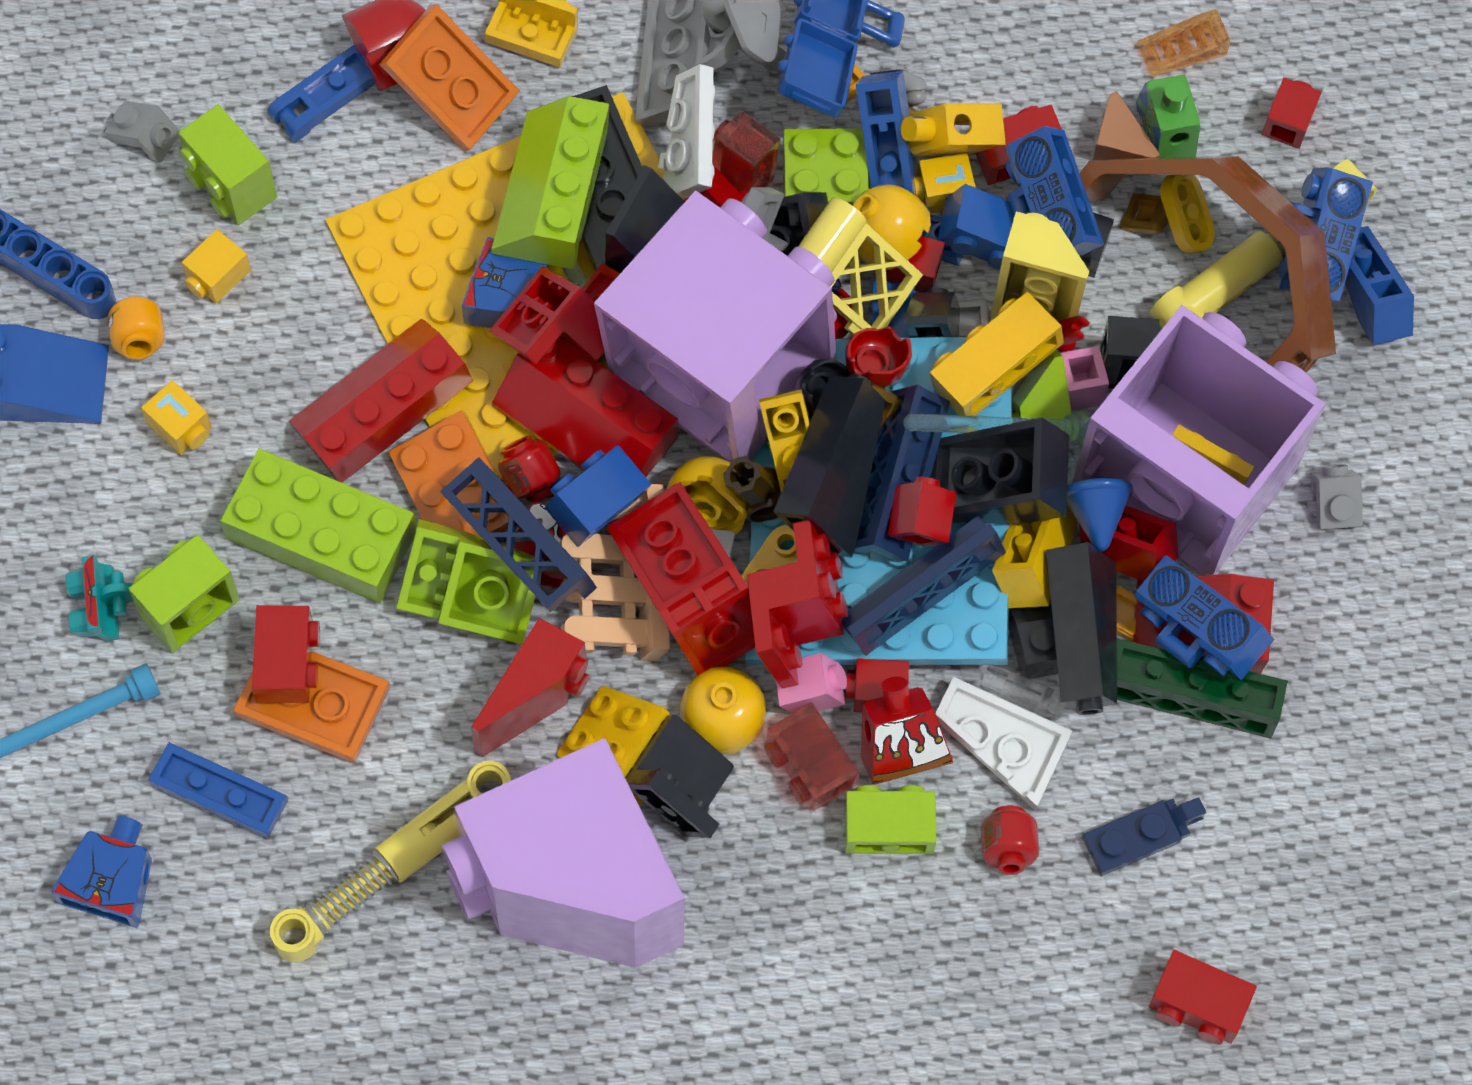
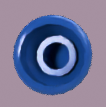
(1099, 507)

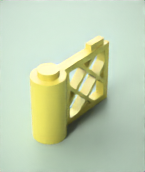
(836, 242)

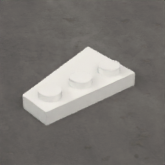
(690, 119)
(1004, 737)

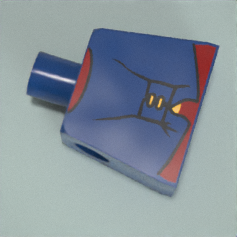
(495, 286)
(107, 874)

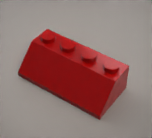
(382, 400)
(584, 408)

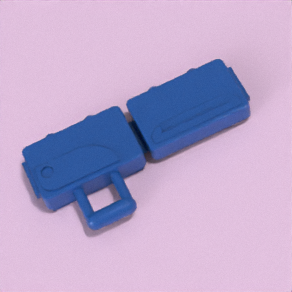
(825, 50)

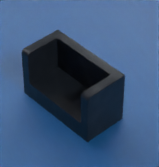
(1124, 343)

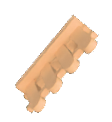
(648, 631)

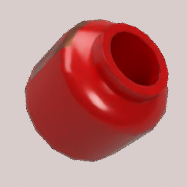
(529, 468)
(1009, 839)

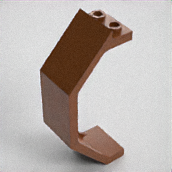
(1302, 239)

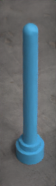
(137, 686)

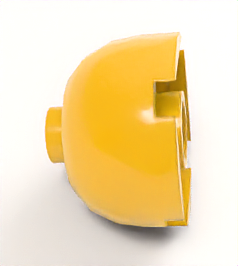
(896, 217)
(706, 487)
(724, 708)

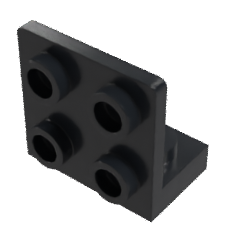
(680, 777)

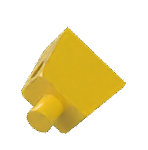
(934, 131)

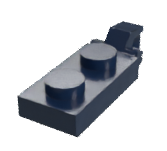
(1141, 834)

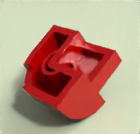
(378, 29)

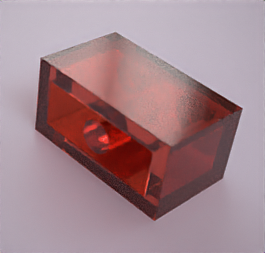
(745, 152)
(811, 757)

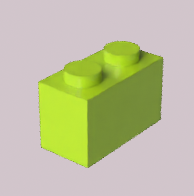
(890, 821)

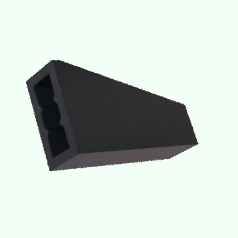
(835, 463)
(1084, 626)

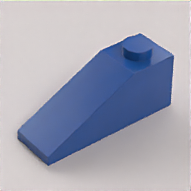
(882, 110)
(1379, 292)

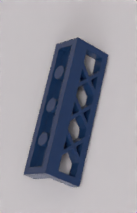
(910, 457)
(531, 529)
(923, 584)

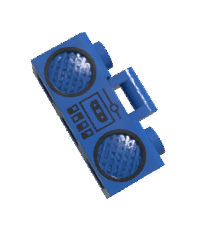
(1052, 185)
(1337, 206)
(1218, 626)

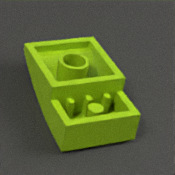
(465, 583)

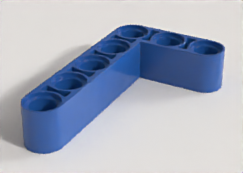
(49, 260)

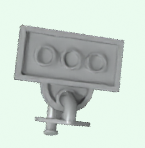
(703, 33)

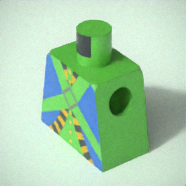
(1170, 110)

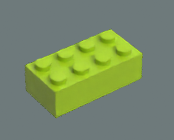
(319, 525)

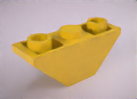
(786, 427)

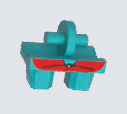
(104, 599)

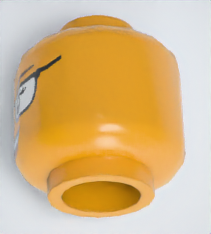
(136, 327)

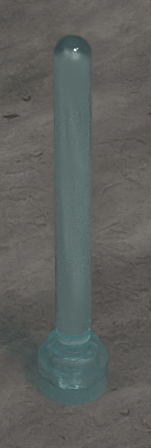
(1074, 424)

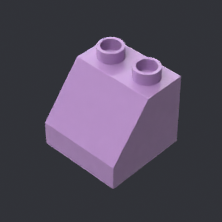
(568, 862)

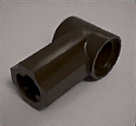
(755, 487)

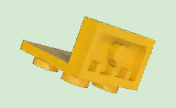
(624, 723)

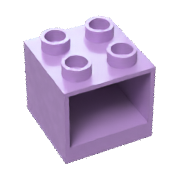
(717, 322)
(1214, 387)

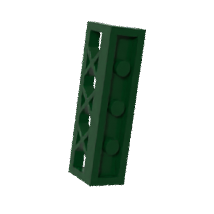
(1155, 677)

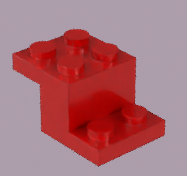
(552, 309)
(796, 604)

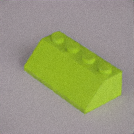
(552, 182)

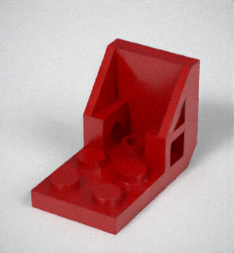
(688, 578)

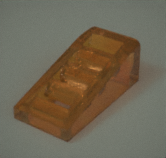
(1195, 26)

